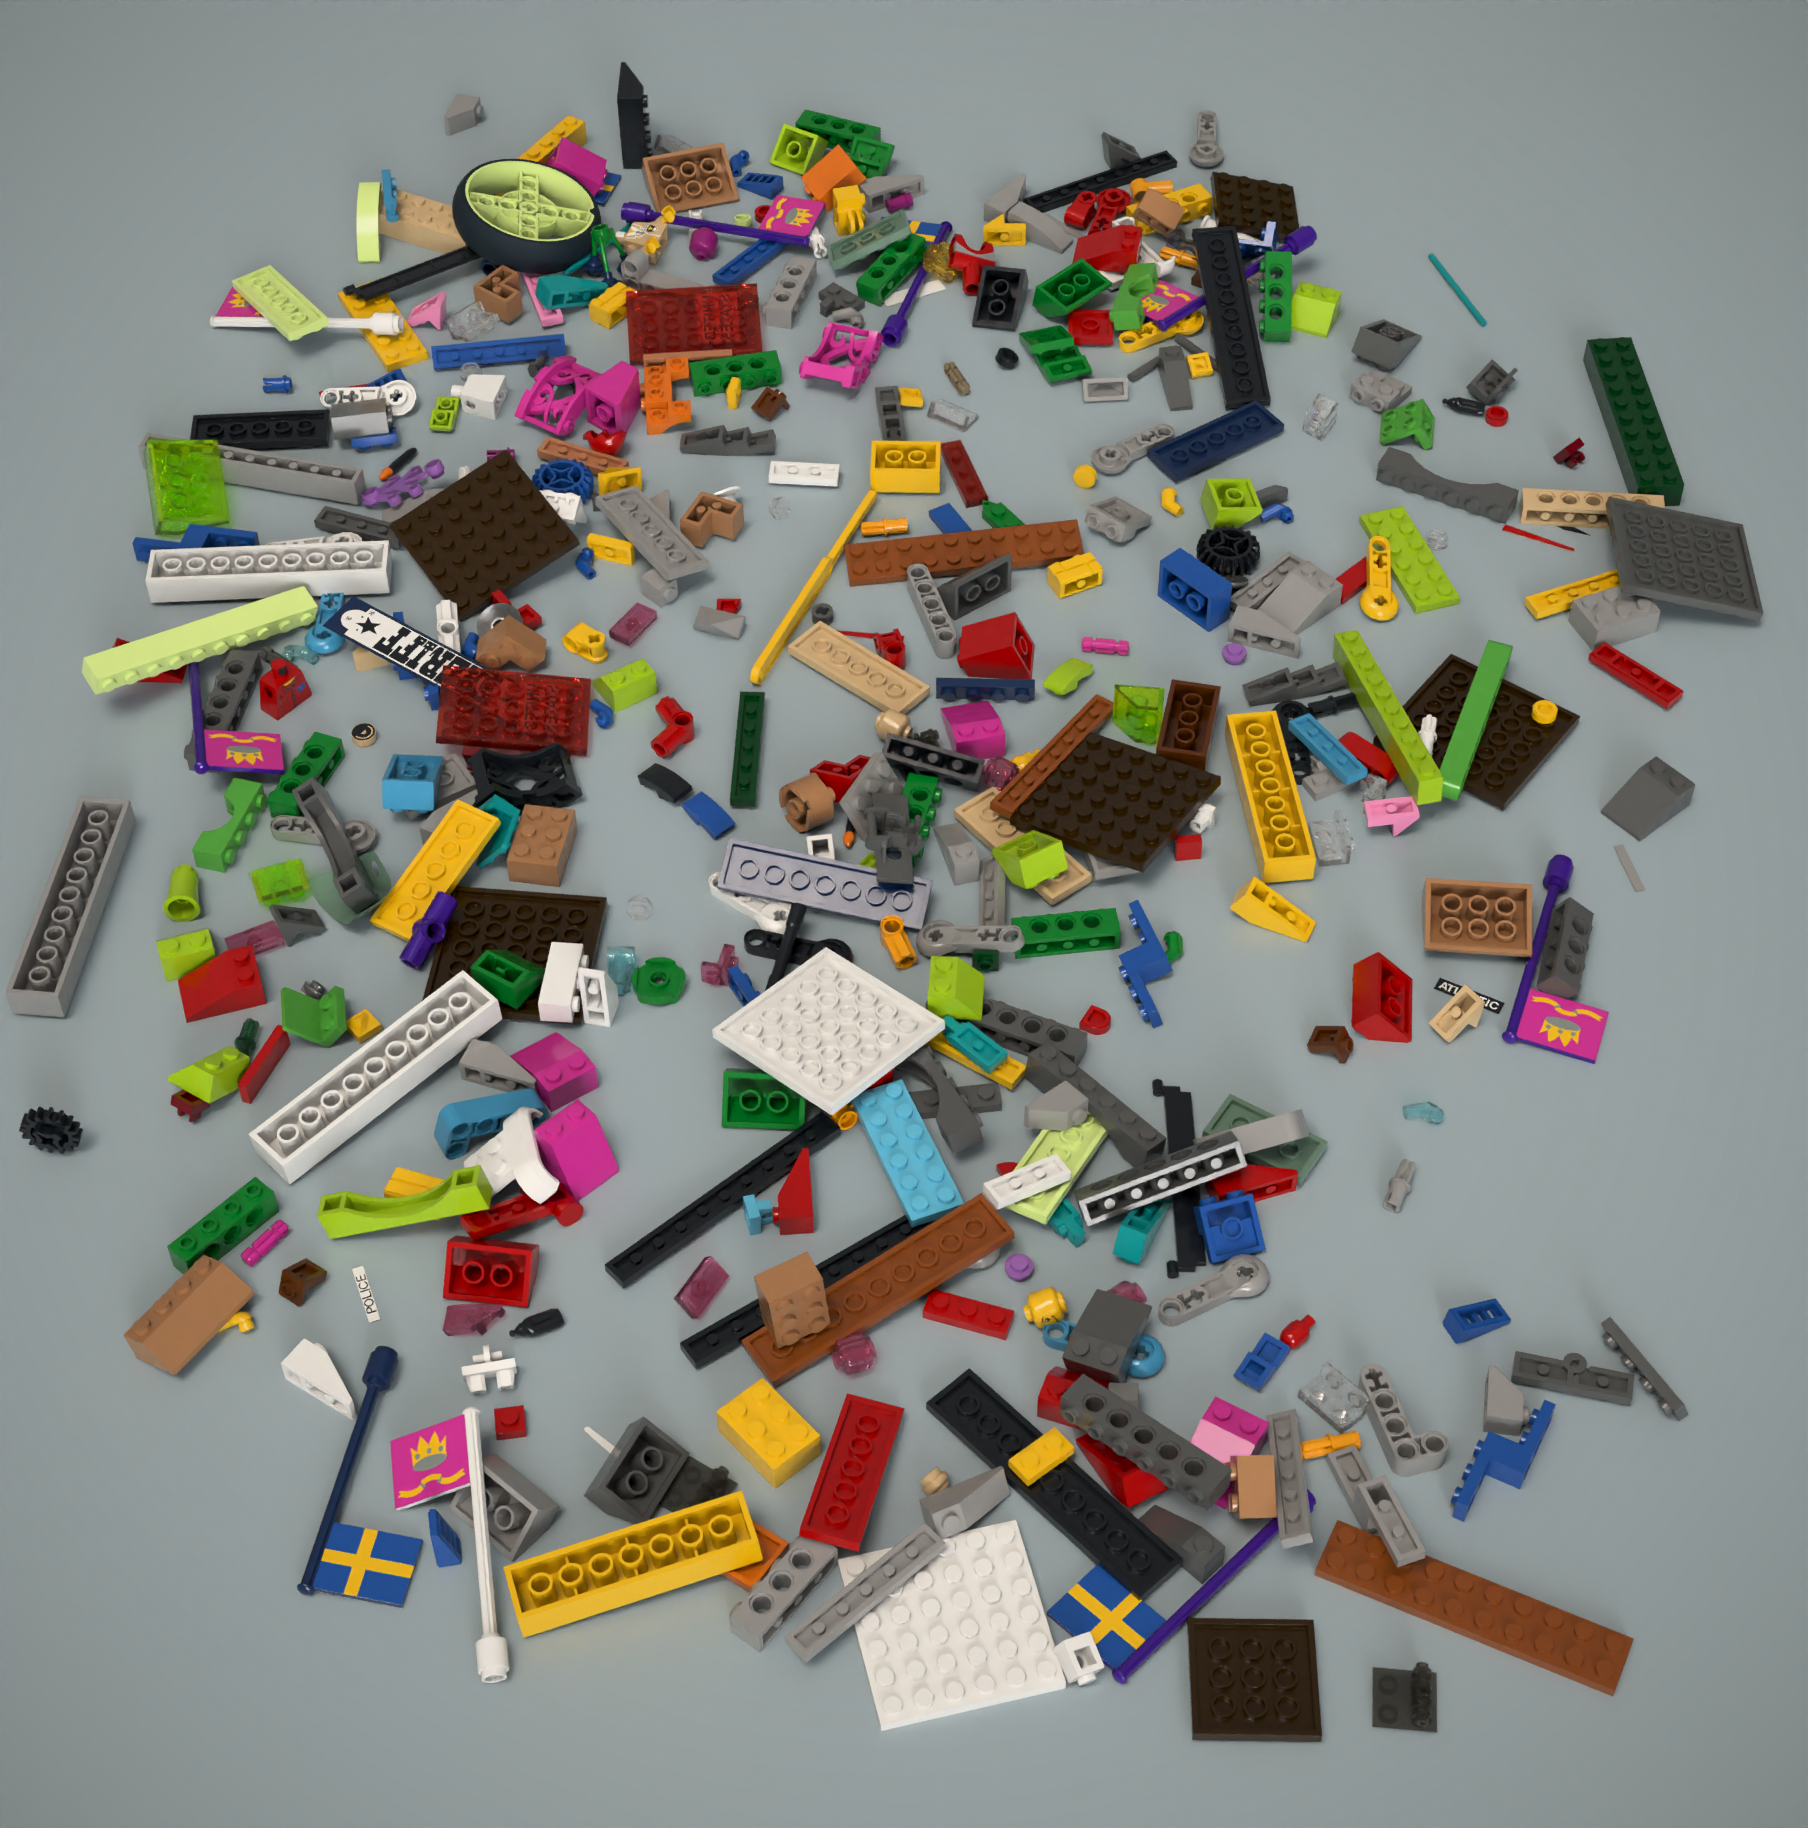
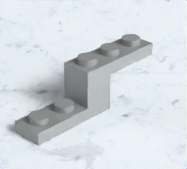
(1376, 1506)

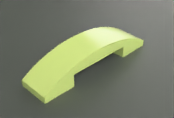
(368, 222)

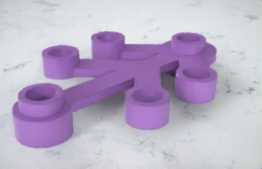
(395, 484)

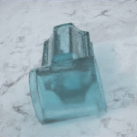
(620, 965)

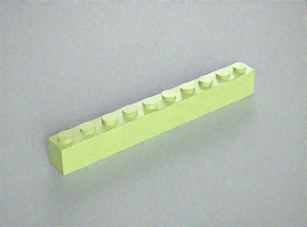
(199, 640)

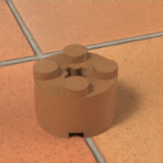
(807, 802)

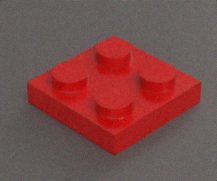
(1091, 327)

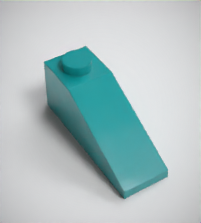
(567, 291)
(1139, 1230)

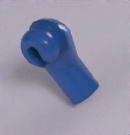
(738, 161)
(1279, 511)
(584, 563)
(470, 646)
(604, 712)

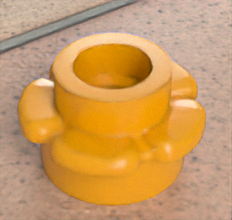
(845, 1117)

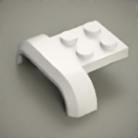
(1146, 256)
(516, 1155)

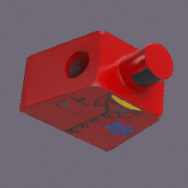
(282, 689)

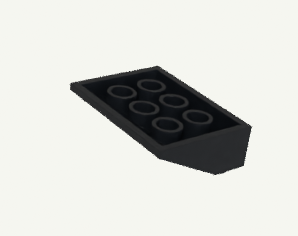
(633, 119)

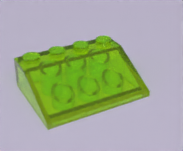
(185, 485)

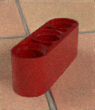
(1370, 756)

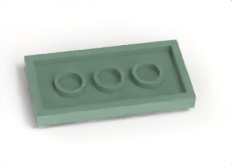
(869, 239)
(1296, 1154)

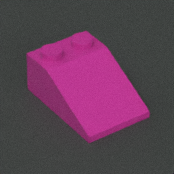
(974, 730)
(559, 1068)
(1229, 1432)

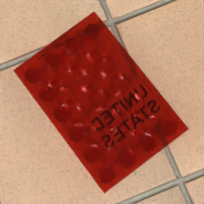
(693, 320)
(513, 710)

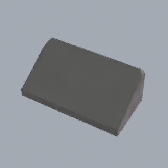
(1272, 495)

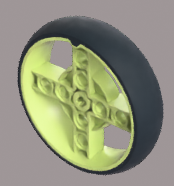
(525, 215)

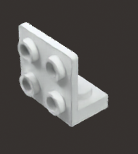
(568, 506)

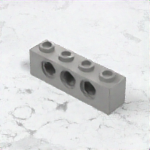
(790, 292)
(760, 1628)

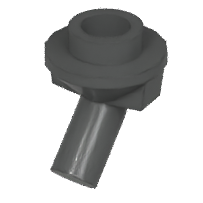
(313, 989)

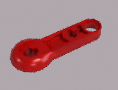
(1110, 205)

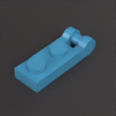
(390, 196)

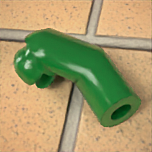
(1174, 944)

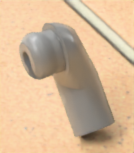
(851, 315)

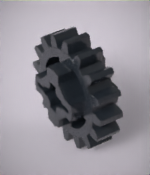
(51, 1130)

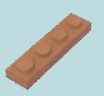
(659, 359)
(596, 461)

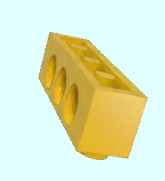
(1193, 199)

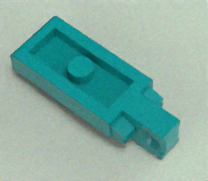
(974, 1044)
(1067, 1222)

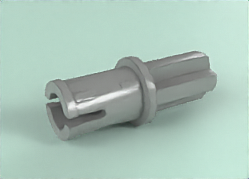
(1399, 1186)

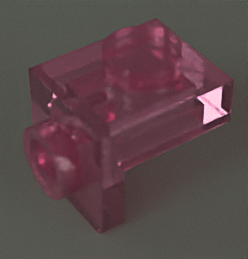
(717, 972)

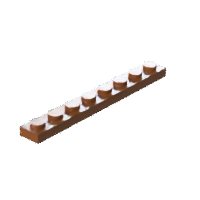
(1035, 773)

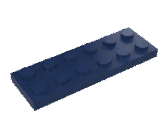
(1215, 441)

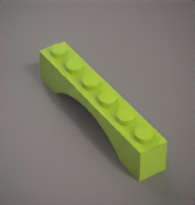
(352, 1213)

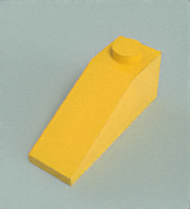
(1271, 911)

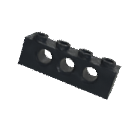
(933, 761)

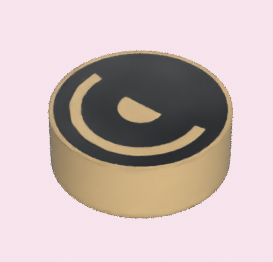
(363, 734)

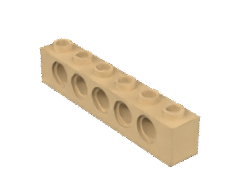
(1573, 507)

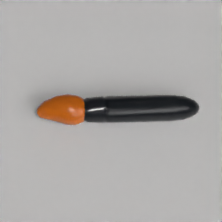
(397, 464)
(849, 835)

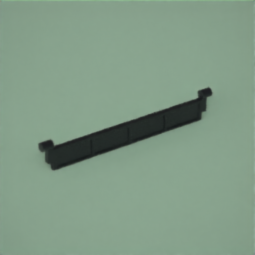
(412, 274)
(1180, 1135)

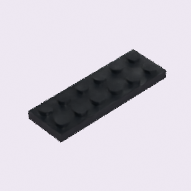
(264, 429)

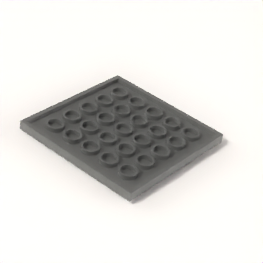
(1683, 558)

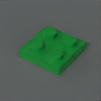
(1046, 339)

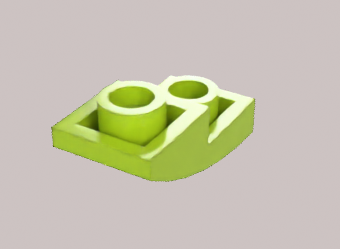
(445, 413)
(1066, 676)

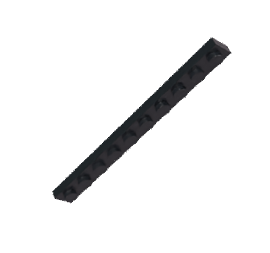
(720, 1200)
(730, 1330)

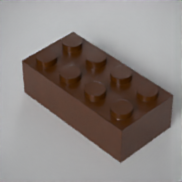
(1189, 723)

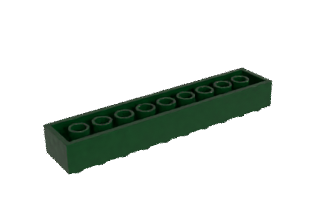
(1632, 419)

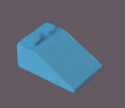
(412, 783)

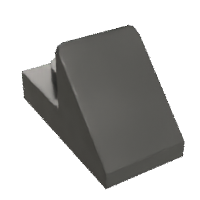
(1117, 149)
(294, 920)

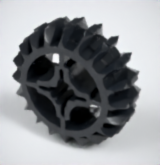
(1228, 550)

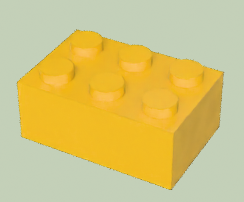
(905, 466)
(768, 1433)

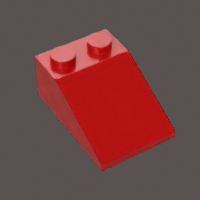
(1111, 248)
(222, 985)
(1119, 1474)

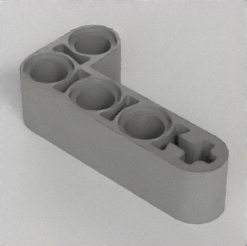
(639, 277)
(1267, 1132)
(1394, 1419)

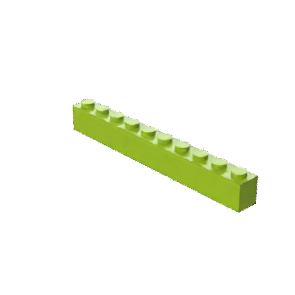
(1388, 718)

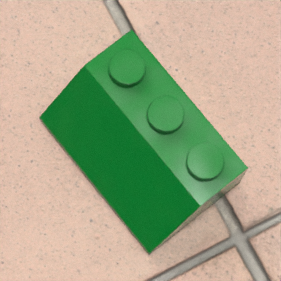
(1069, 289)
(760, 1101)

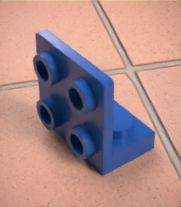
(1257, 248)

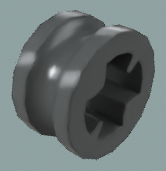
(822, 612)

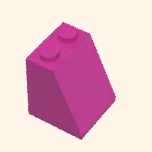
(580, 164)
(614, 398)
(576, 1150)

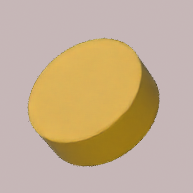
(1085, 476)
(1544, 712)

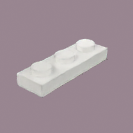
(804, 473)
(1026, 1181)

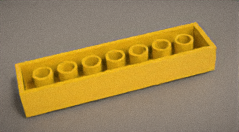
(1269, 797)
(632, 1563)

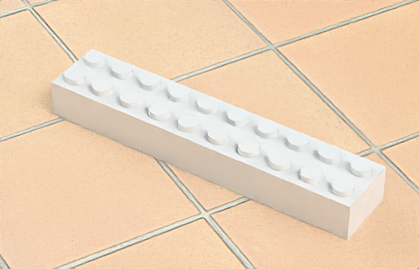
(268, 571)
(375, 1077)

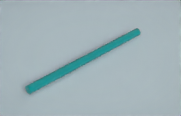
(581, 262)
(1457, 290)

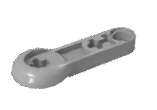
(1206, 150)
(1115, 458)
(299, 830)
(966, 938)
(1217, 1289)

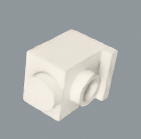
(1079, 1658)

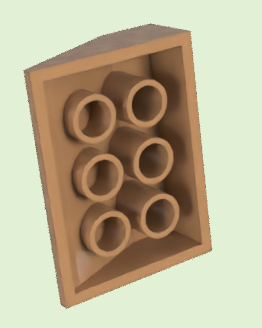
(690, 178)
(1477, 917)

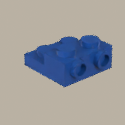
(1229, 1226)

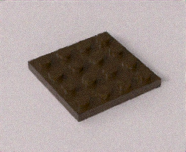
(1252, 203)
(1253, 1680)

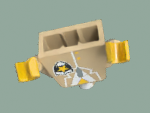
(649, 237)

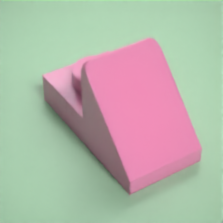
(430, 310)
(1395, 812)

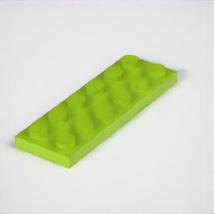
(1411, 560)

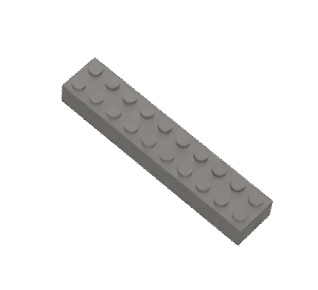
(71, 907)

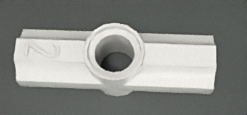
(448, 624)

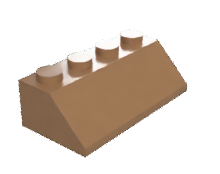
(188, 1315)

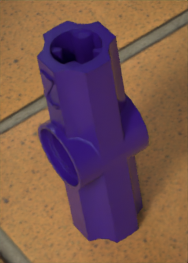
(436, 917)

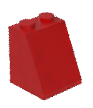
(996, 649)

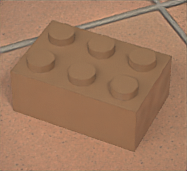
(542, 845)
(792, 1300)

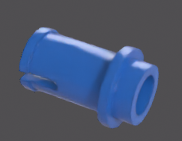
(278, 384)

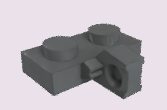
(836, 298)

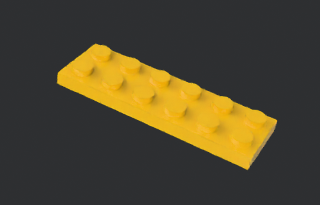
(392, 350)
(436, 868)

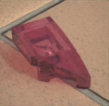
(470, 1317)

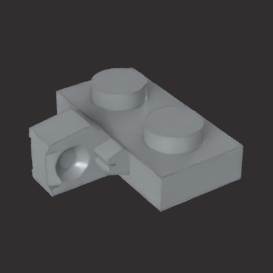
(1322, 781)

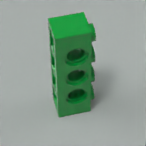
(836, 129)
(1280, 264)
(891, 269)
(753, 369)
(317, 759)
(922, 795)
(1068, 933)
(225, 1225)

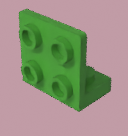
(1408, 420)
(314, 1019)

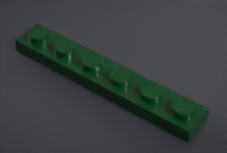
(747, 749)

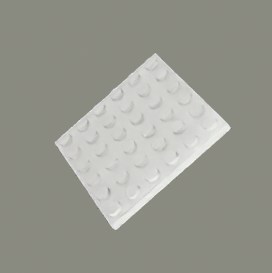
(828, 1030)
(957, 1631)

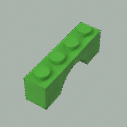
(1128, 306)
(218, 847)

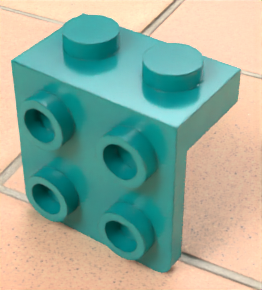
(500, 841)

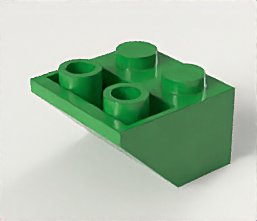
(507, 976)

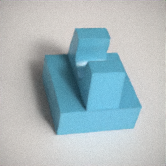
(756, 1213)

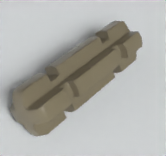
(956, 378)

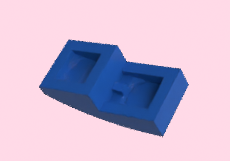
(707, 812)
(1263, 1362)

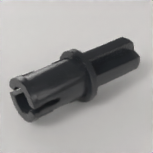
(1332, 704)

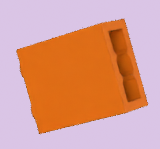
(831, 172)

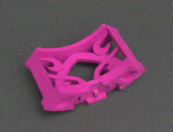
(818, 363)
(561, 372)

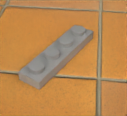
(1263, 585)
(991, 893)

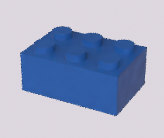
(1194, 589)

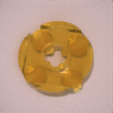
(934, 264)

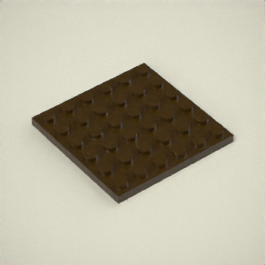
(484, 534)
(1511, 742)
(1116, 801)
(520, 924)

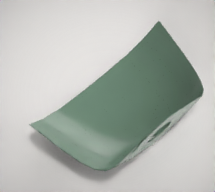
(329, 899)

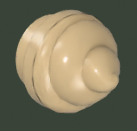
(935, 1481)

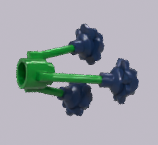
(601, 236)

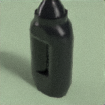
(1465, 406)
(539, 1323)

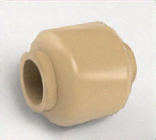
(894, 723)

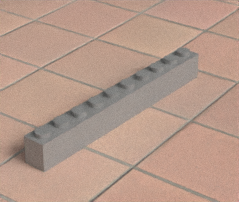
(284, 473)

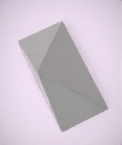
(1105, 389)
(719, 622)

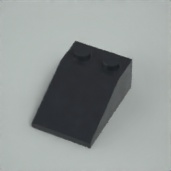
(1000, 297)

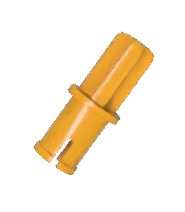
(1181, 257)
(884, 527)
(1329, 1443)

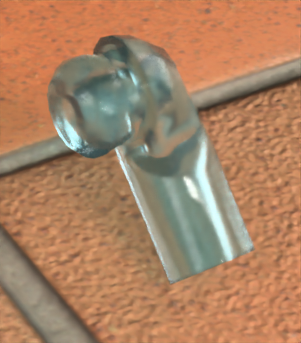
(302, 652)
(1424, 1110)

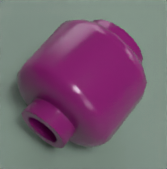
(703, 243)

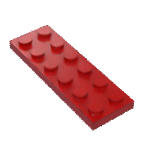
(851, 1472)

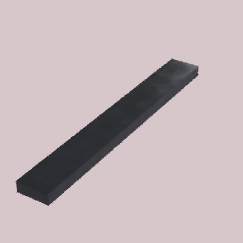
(1105, 180)

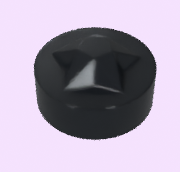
(1006, 358)

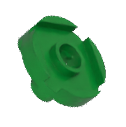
(662, 993)

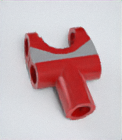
(969, 262)

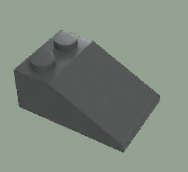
(1384, 344)
(1649, 799)
(1106, 1337)

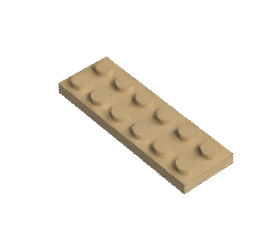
(858, 669)
(996, 830)

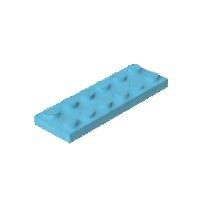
(907, 1153)

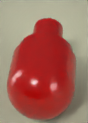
(1297, 1332)

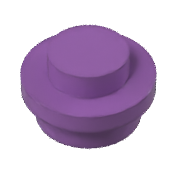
(1234, 653)
(1018, 1267)

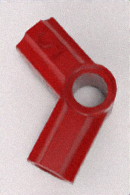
(678, 730)

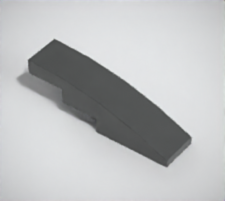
(890, 414)
(727, 443)
(1296, 685)

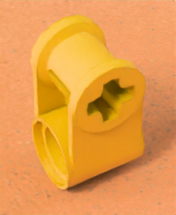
(586, 643)

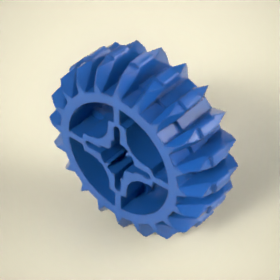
(564, 478)

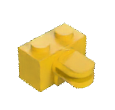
(848, 210)

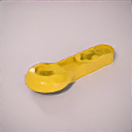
(1150, 333)
(1379, 583)

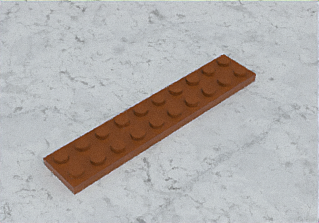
(962, 551)
(888, 1285)
(1477, 1609)

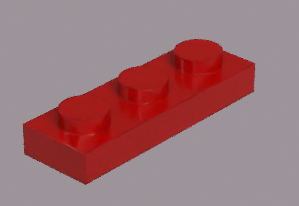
(968, 1314)

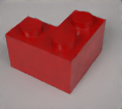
(838, 775)

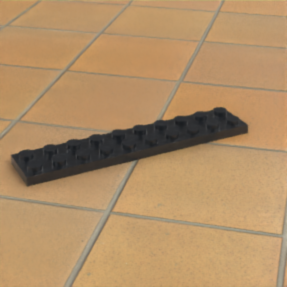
(1230, 316)
(1064, 1494)

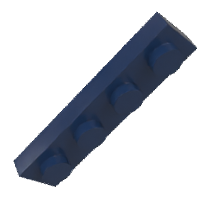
(985, 689)

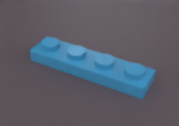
(1327, 749)

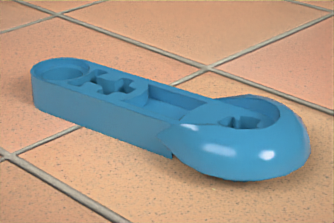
(320, 638)
(1148, 1345)

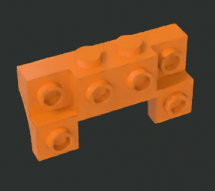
(658, 400)

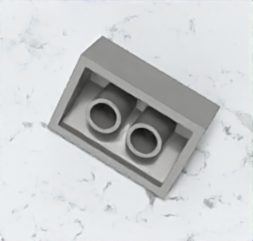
(515, 1508)

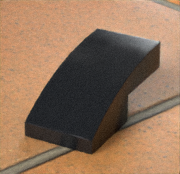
(666, 783)

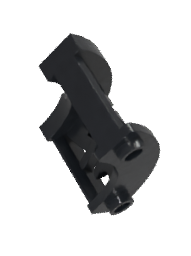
(495, 769)

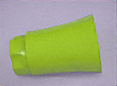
(182, 895)

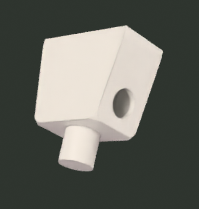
(482, 394)

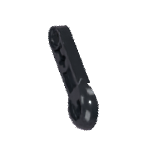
(1287, 710)
(802, 949)

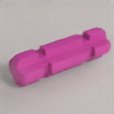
(1106, 646)
(264, 1243)

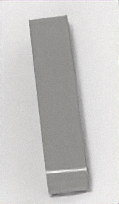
(931, 611)

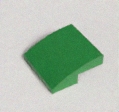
(871, 156)
(1063, 364)

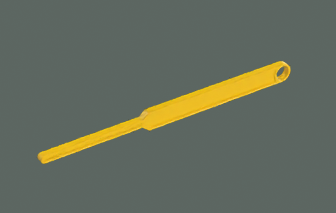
(808, 595)

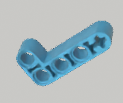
(480, 1117)

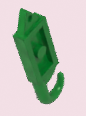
(999, 515)

